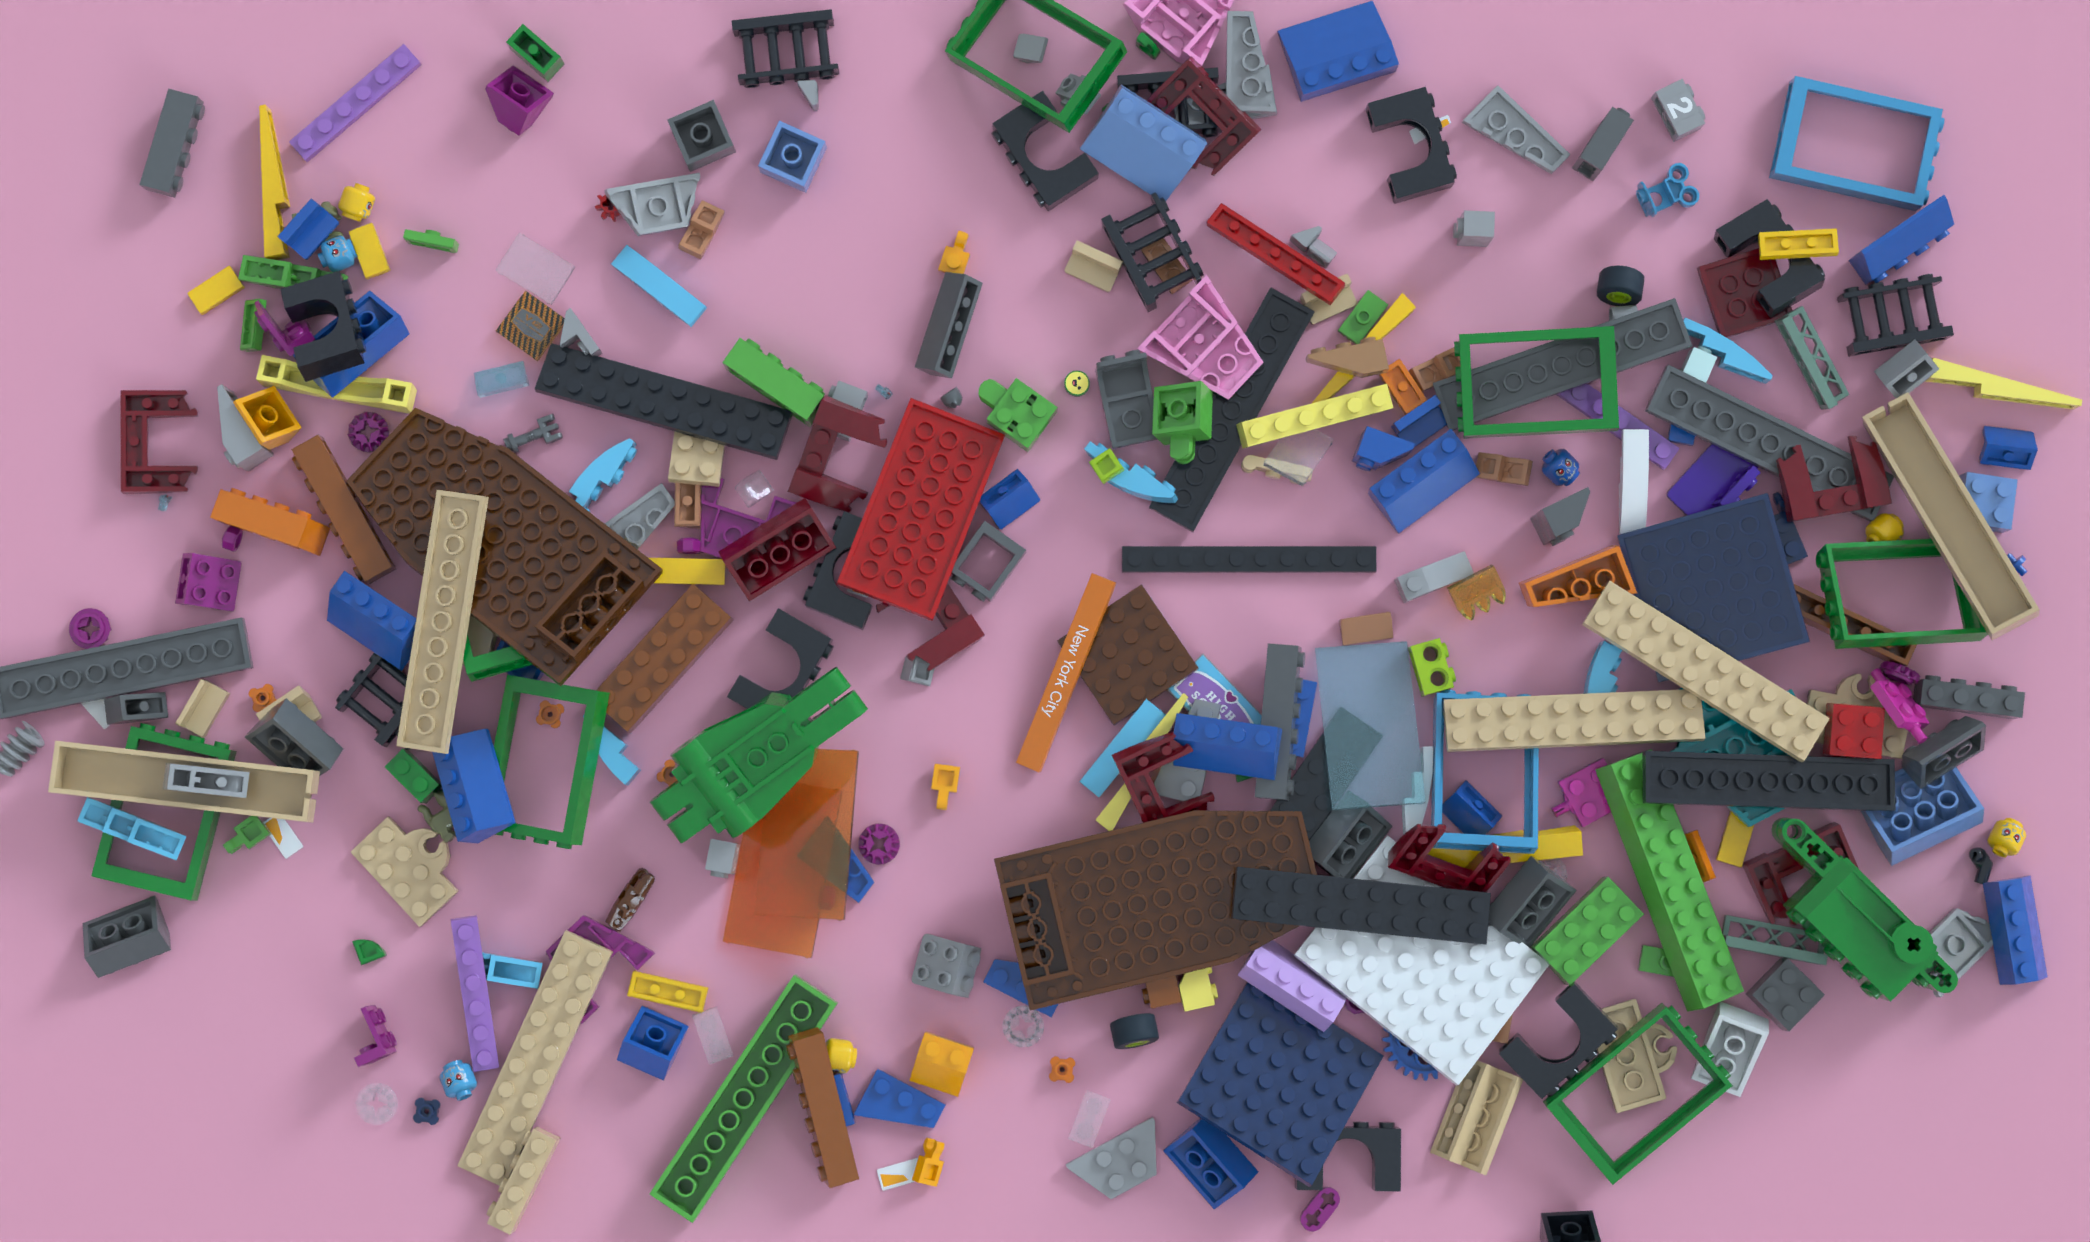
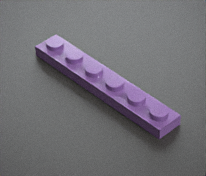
(355, 103)
(1589, 402)
(475, 993)

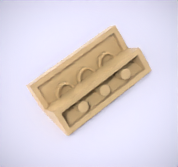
(1477, 1117)

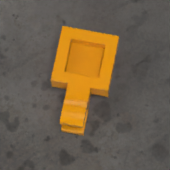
(955, 258)
(945, 780)
(929, 1166)

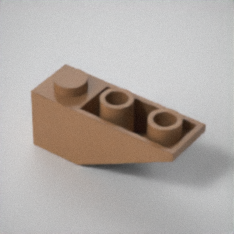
(1356, 360)

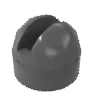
(952, 398)

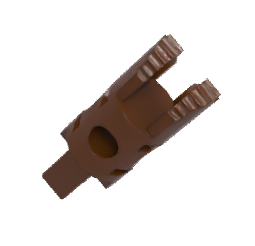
(630, 899)

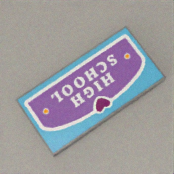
(1212, 686)

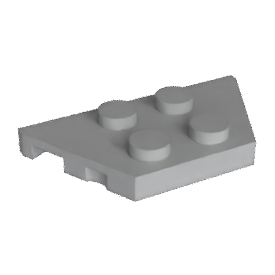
(656, 204)
(1961, 941)
(1120, 1161)

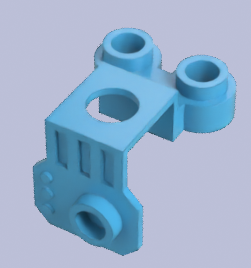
(1670, 191)

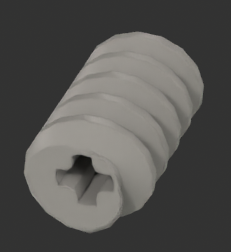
(19, 749)

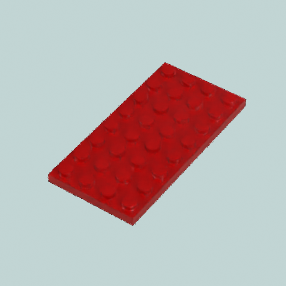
(921, 509)

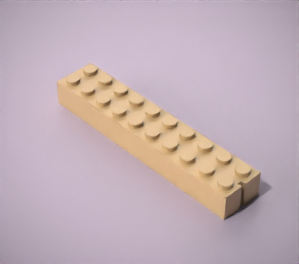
(1951, 517)
(140, 777)

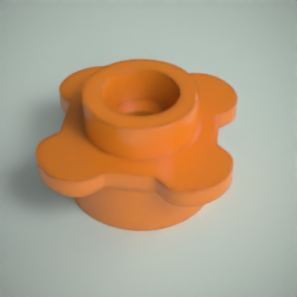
(256, 694)
(545, 708)
(664, 775)
(1068, 1065)

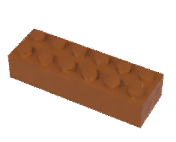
(663, 657)

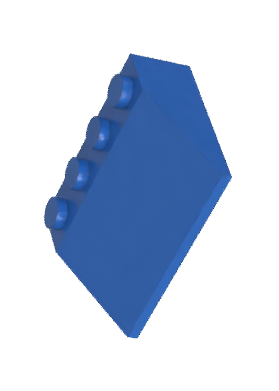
(1338, 50)

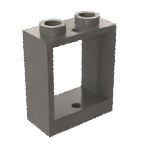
(1603, 143)
(1001, 540)

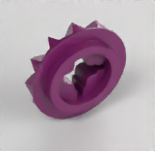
(376, 438)
(81, 620)
(1899, 673)
(891, 845)

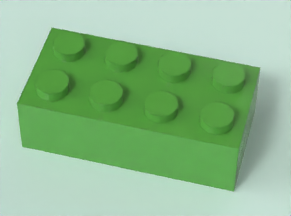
(773, 381)
(1587, 930)

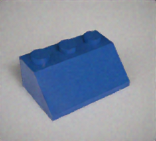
(1211, 1162)

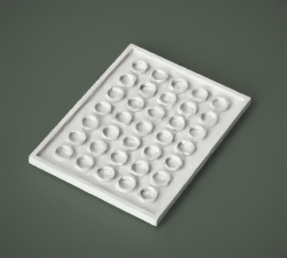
(1426, 992)

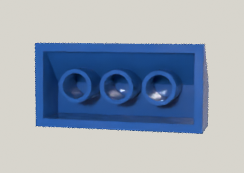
(1899, 243)
(381, 332)
(1424, 481)
(371, 620)
(1228, 746)
(474, 787)
(2015, 930)

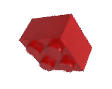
(1854, 731)

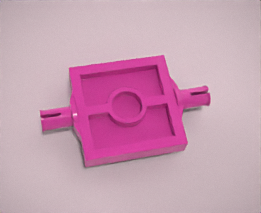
(1900, 705)
(1583, 795)

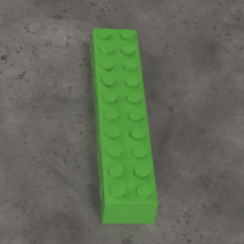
(1671, 888)
(741, 1101)

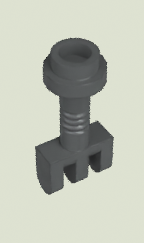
(543, 431)

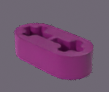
(1324, 1213)

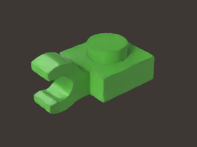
(249, 832)

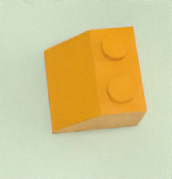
(268, 417)
(941, 1063)

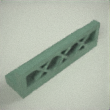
(1806, 360)
(1771, 949)

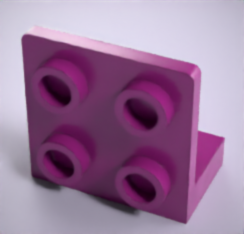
(293, 334)
(208, 581)
(384, 1040)

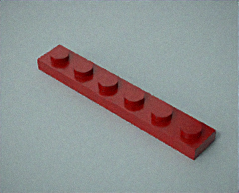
(1275, 254)

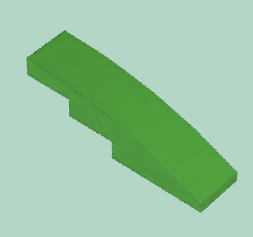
(276, 273)

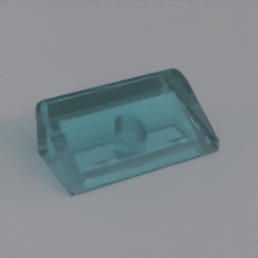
(501, 379)

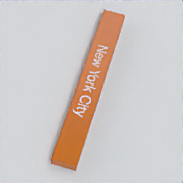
(1066, 672)

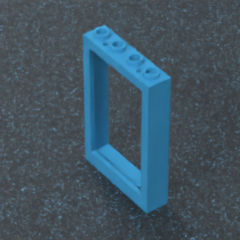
(1788, 134)
(1477, 842)

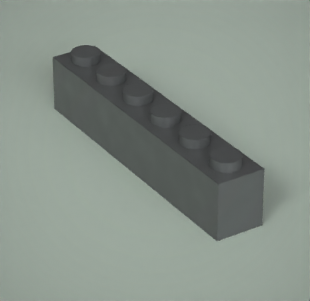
(1281, 711)

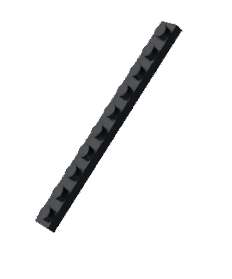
(1249, 559)

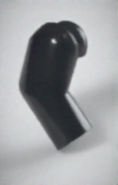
(1982, 863)

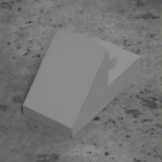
(573, 331)

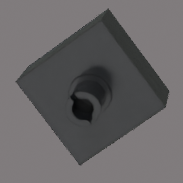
(1569, 1227)

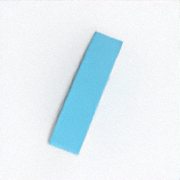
(659, 286)
(1732, 356)
(1134, 732)
(131, 828)

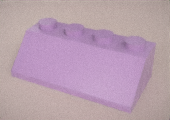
(1292, 984)

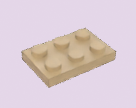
(695, 461)

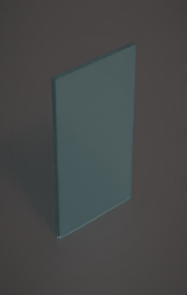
(1369, 725)

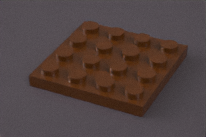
(1133, 656)

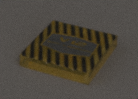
(531, 325)

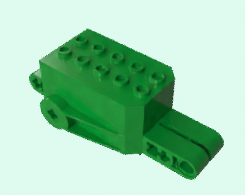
(752, 759)
(1858, 921)

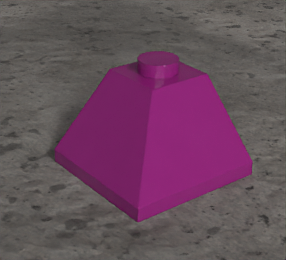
(517, 99)

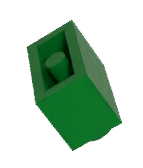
(535, 52)
(414, 776)

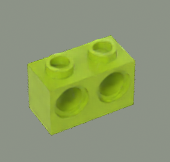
(1424, 668)

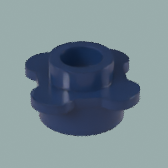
(433, 1107)

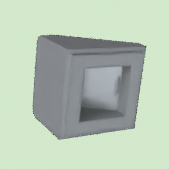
(1030, 48)
(810, 91)
(1306, 238)
(1321, 252)
(916, 671)

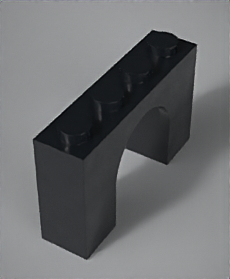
(1415, 110)
(1050, 186)
(1801, 277)
(342, 346)
(825, 595)
(810, 647)
(1544, 1073)
(1385, 1149)

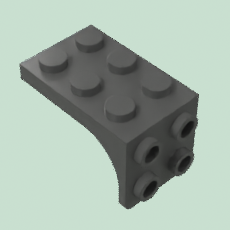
(1126, 398)

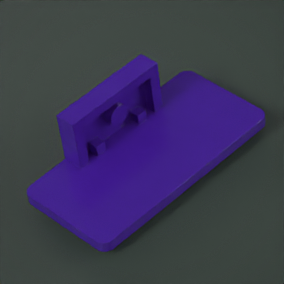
(1713, 481)

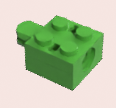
(1017, 409)
(1181, 417)

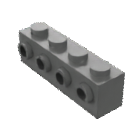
(172, 143)
(948, 325)
(1969, 699)

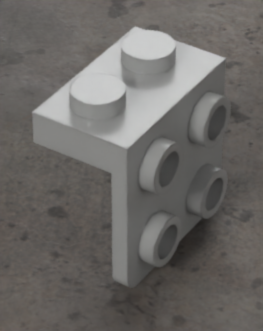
(946, 965)

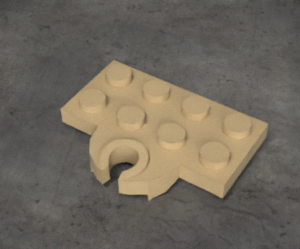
(1847, 693)
(407, 868)
(1635, 1071)

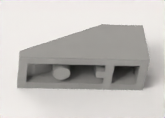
(1433, 577)
(206, 780)

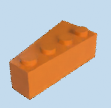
(270, 522)
(1578, 579)

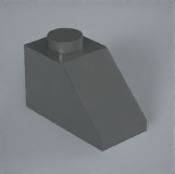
(135, 708)

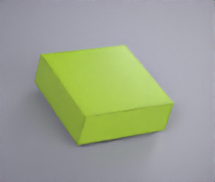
(1106, 466)

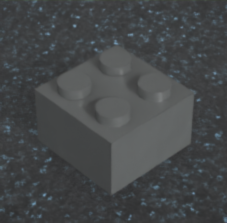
(701, 135)
(1785, 994)

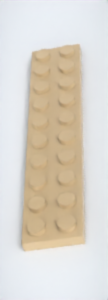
(442, 621)
(1705, 671)
(1573, 720)
(535, 1057)

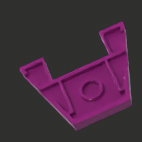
(723, 525)
(610, 939)

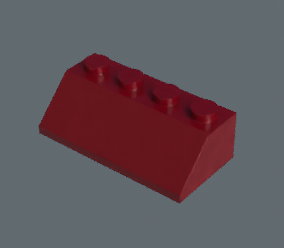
(777, 549)

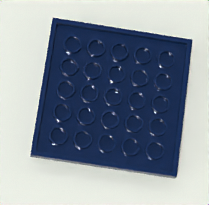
(1720, 577)
(1280, 1083)

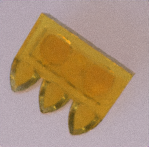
(1476, 590)

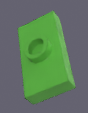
(431, 239)
(1362, 317)
(251, 330)
(1654, 961)

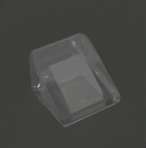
(753, 488)

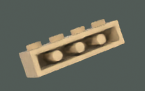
(523, 1181)

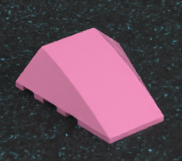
(1180, 26)
(1204, 342)

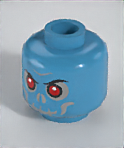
(337, 254)
(458, 1080)

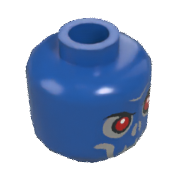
(1560, 467)

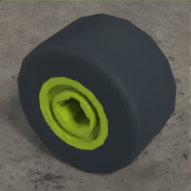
(1620, 286)
(1134, 1031)

